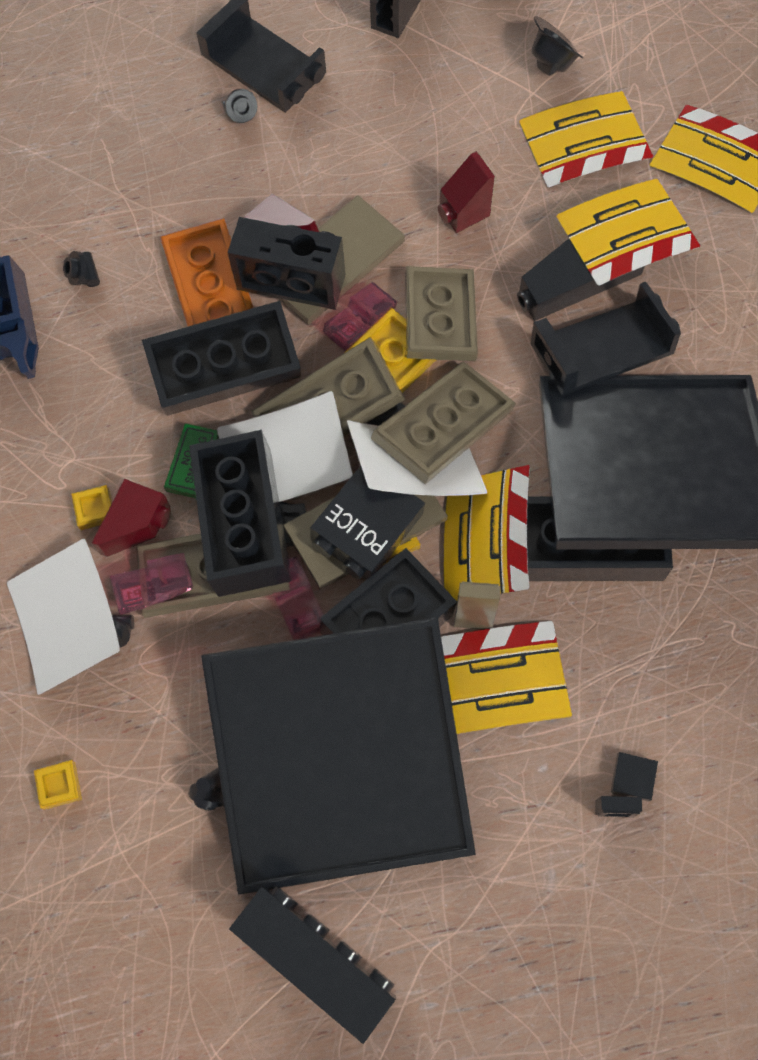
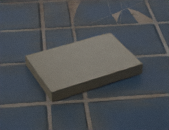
(440, 314)

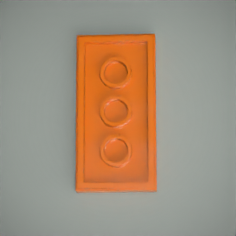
(204, 272)

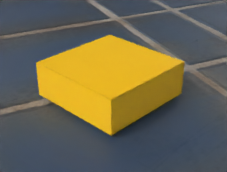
(91, 506)
(57, 784)

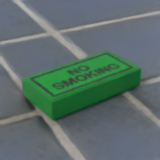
(180, 475)

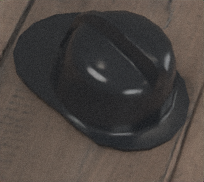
(552, 48)

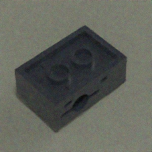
(287, 262)
(392, 595)

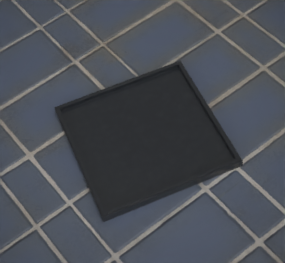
(653, 462)
(338, 755)

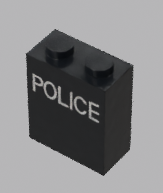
(364, 525)

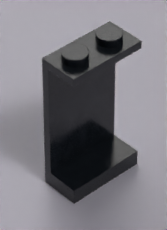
(259, 56)
(606, 342)

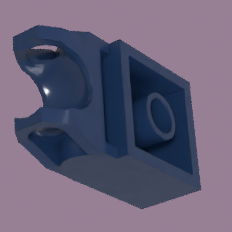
(16, 318)

